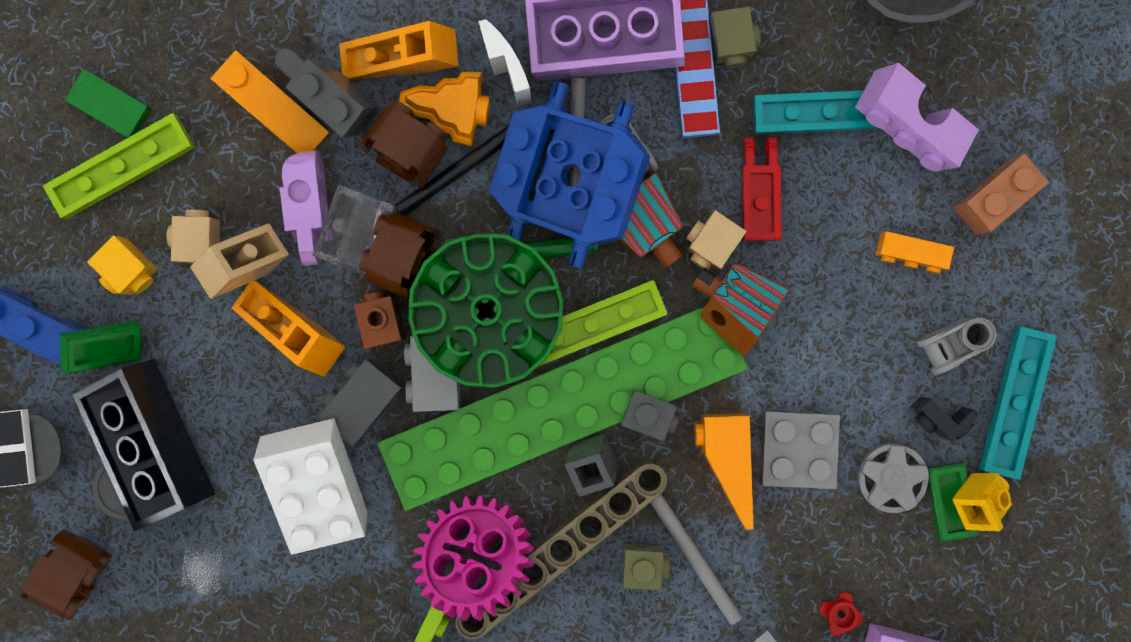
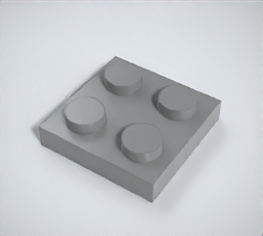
(800, 450)

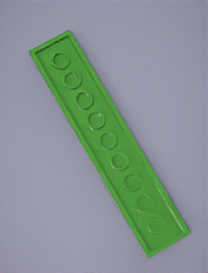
(555, 408)

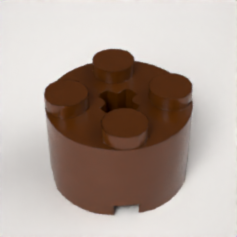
(405, 144)
(398, 252)
(65, 575)

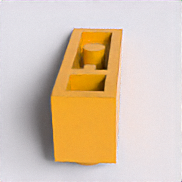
(400, 52)
(269, 104)
(288, 329)
(727, 450)

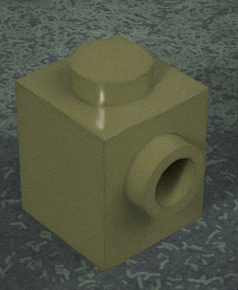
(733, 37)
(644, 566)

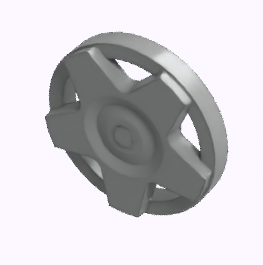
(893, 478)

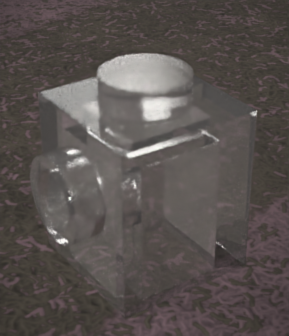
(207, 567)

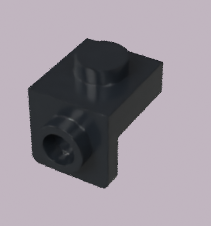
(933, 419)

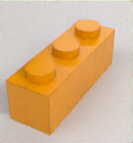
(914, 252)

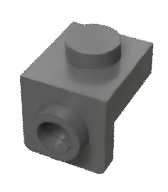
(650, 416)

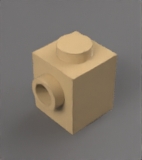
(192, 235)
(714, 241)

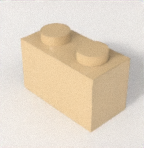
(239, 260)

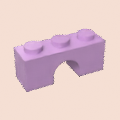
(892, 105)

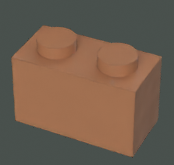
(1000, 194)

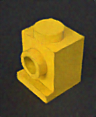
(989, 495)

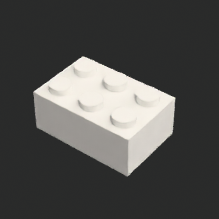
(311, 486)

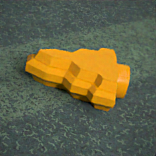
(452, 105)

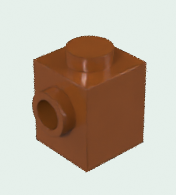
(379, 320)

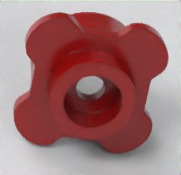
(848, 621)

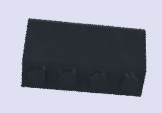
(143, 443)

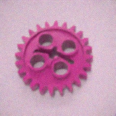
(458, 590)

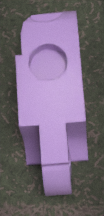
(304, 201)

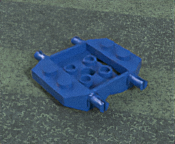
(609, 164)

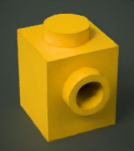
(122, 267)

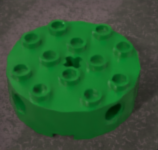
(485, 272)

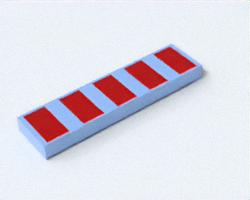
(697, 79)

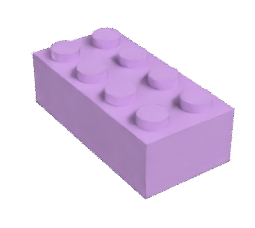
(603, 37)

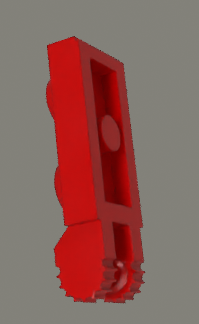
(761, 193)

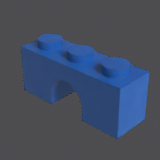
(31, 326)

